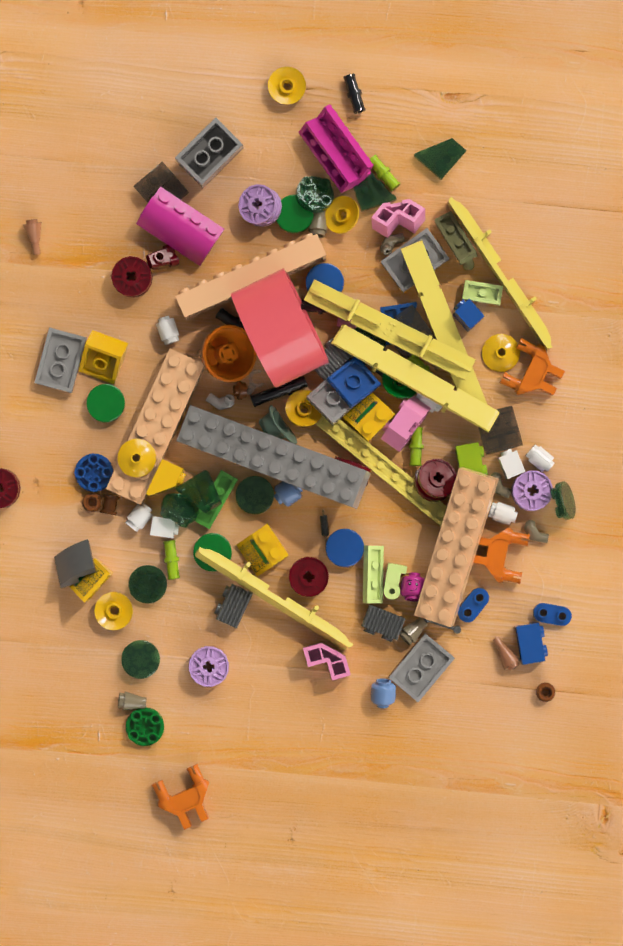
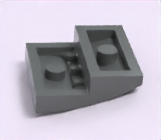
(74, 563)

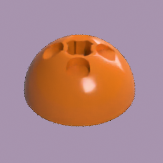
(237, 356)

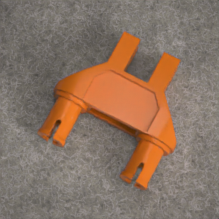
(536, 371)
(497, 554)
(185, 800)

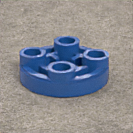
(326, 274)
(93, 472)
(344, 547)

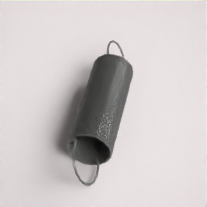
(324, 525)

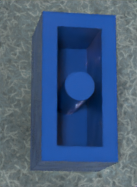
(467, 314)
(530, 643)

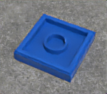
(353, 382)

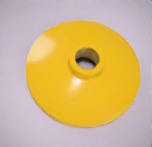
(289, 76)
(335, 215)
(493, 359)
(295, 404)
(141, 467)
(104, 615)

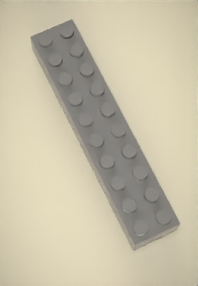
(273, 457)

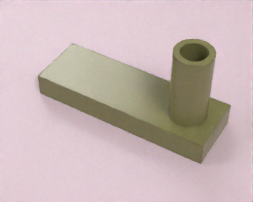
(456, 240)

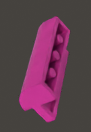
(336, 149)
(179, 226)

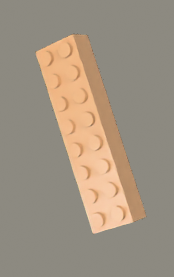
(218, 292)
(159, 419)
(456, 546)

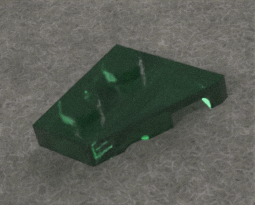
(441, 157)
(372, 193)
(201, 491)

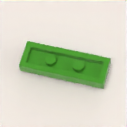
(224, 484)

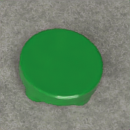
(293, 217)
(105, 403)
(215, 543)
(145, 726)

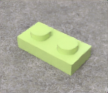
(482, 292)

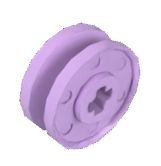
(265, 214)
(522, 496)
(201, 674)

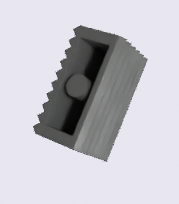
(336, 359)
(233, 606)
(382, 622)

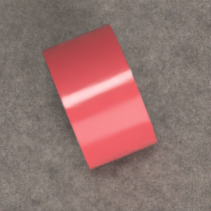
(279, 328)

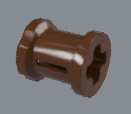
(109, 504)

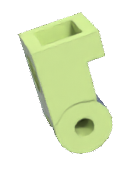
(391, 585)

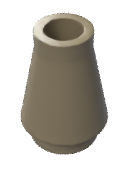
(318, 225)
(412, 631)
(131, 701)

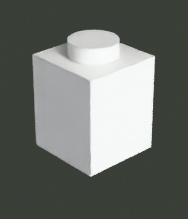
(511, 463)
(164, 527)

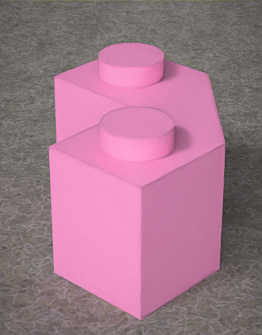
(405, 213)
(405, 423)
(321, 653)

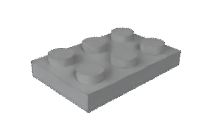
(397, 266)
(60, 360)
(328, 402)
(421, 667)

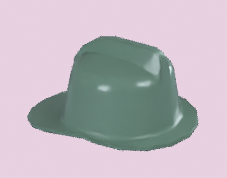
(274, 425)

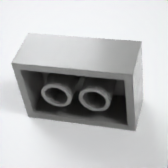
(209, 152)

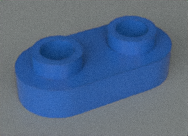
(474, 605)
(552, 615)

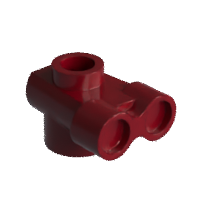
(162, 258)

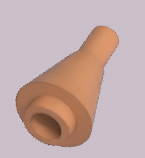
(33, 231)
(508, 658)

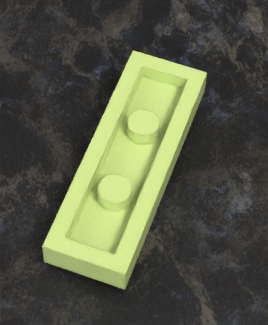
(373, 574)

